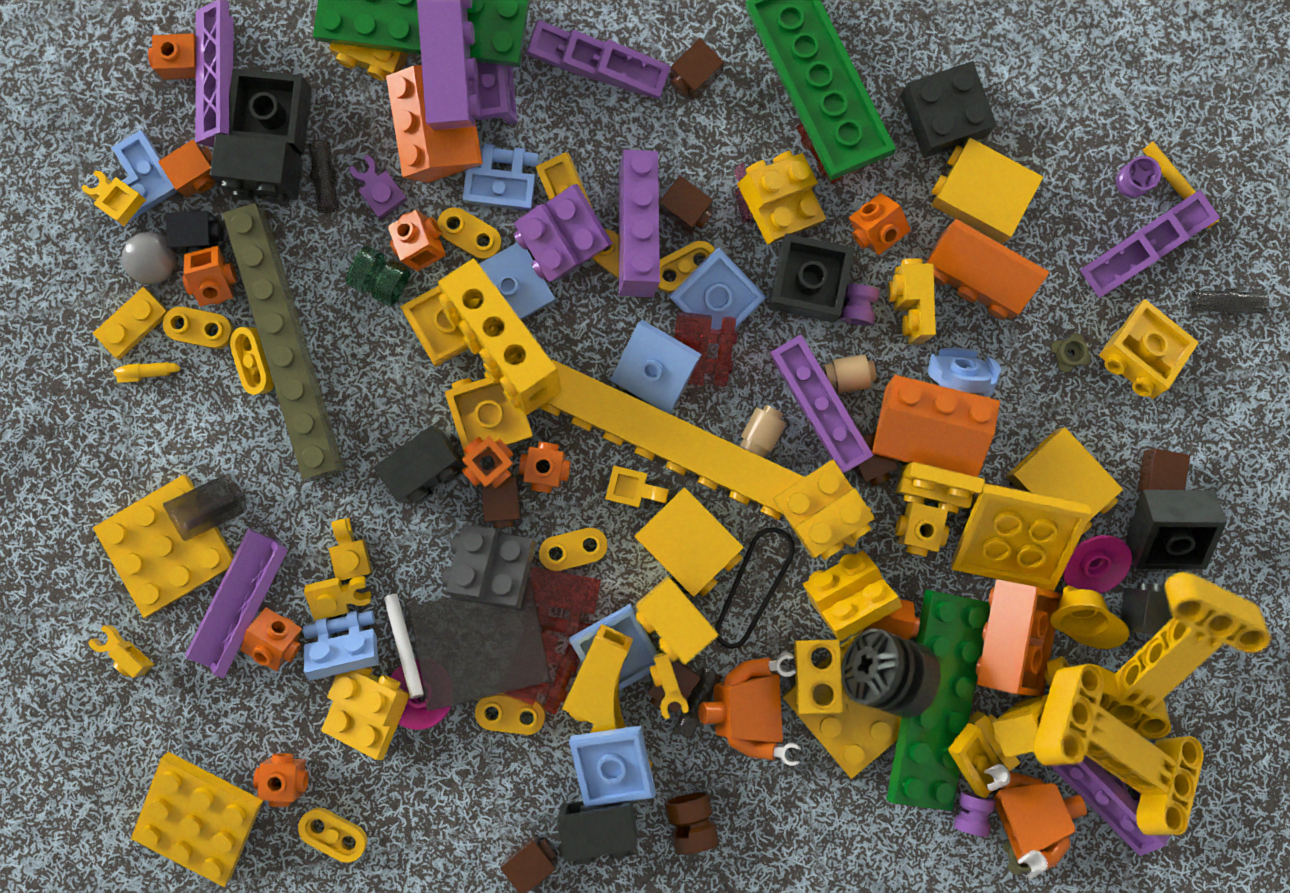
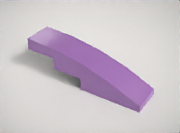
(598, 60)
(1149, 243)

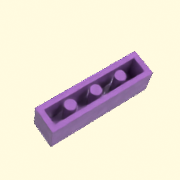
(447, 63)
(638, 223)

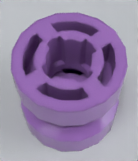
(1145, 172)
(859, 308)
(974, 814)

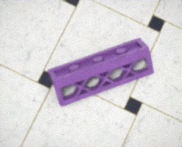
(213, 71)
(495, 92)
(820, 404)
(236, 602)
(1111, 802)

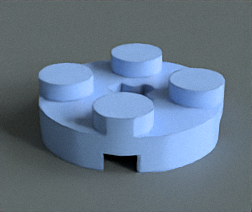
(964, 372)

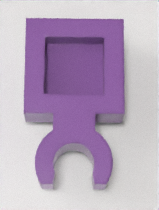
(380, 190)

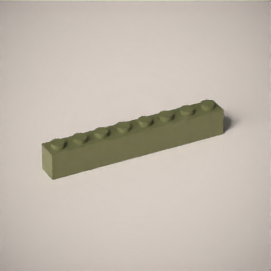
(283, 342)

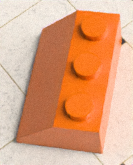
(426, 152)
(984, 270)
(935, 426)
(1017, 638)

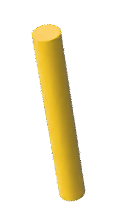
(1170, 172)

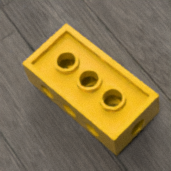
(499, 337)

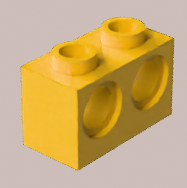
(809, 676)
(1019, 725)

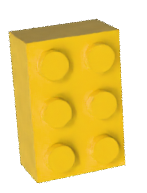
(676, 620)

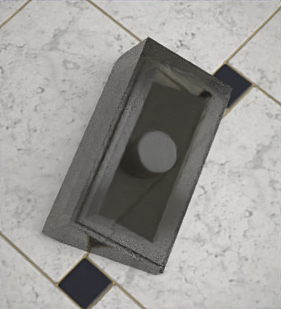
(206, 507)

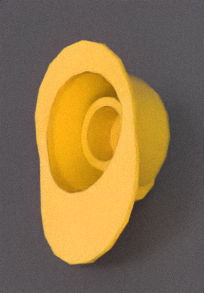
(1087, 619)

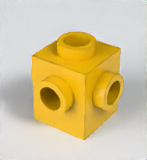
(932, 520)

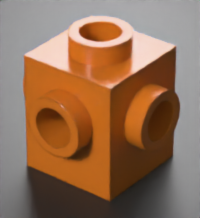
(879, 224)
(416, 240)
(209, 276)
(497, 451)
(558, 470)
(272, 639)
(289, 771)

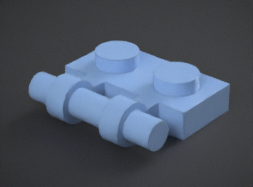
(499, 187)
(342, 653)

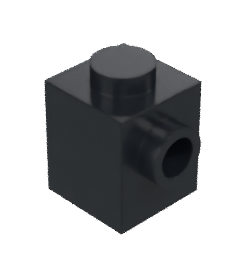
(192, 231)

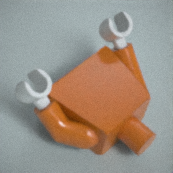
(749, 708)
(1034, 817)

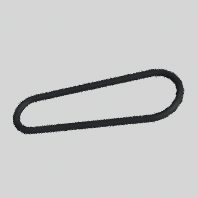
(768, 596)

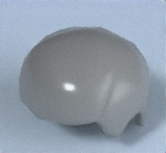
(148, 258)

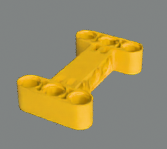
(1201, 624)
(1160, 772)

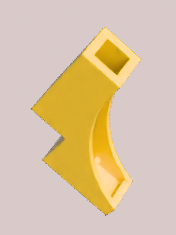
(596, 687)

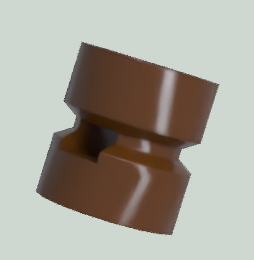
(692, 825)

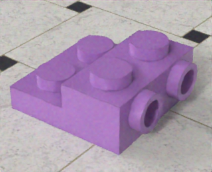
(561, 234)

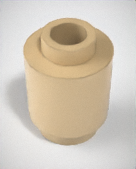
(850, 373)
(763, 430)

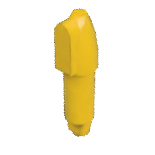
(137, 371)

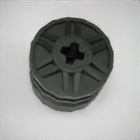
(891, 673)

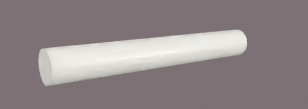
(403, 646)

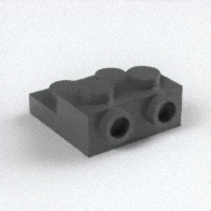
(489, 567)

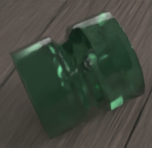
(381, 277)

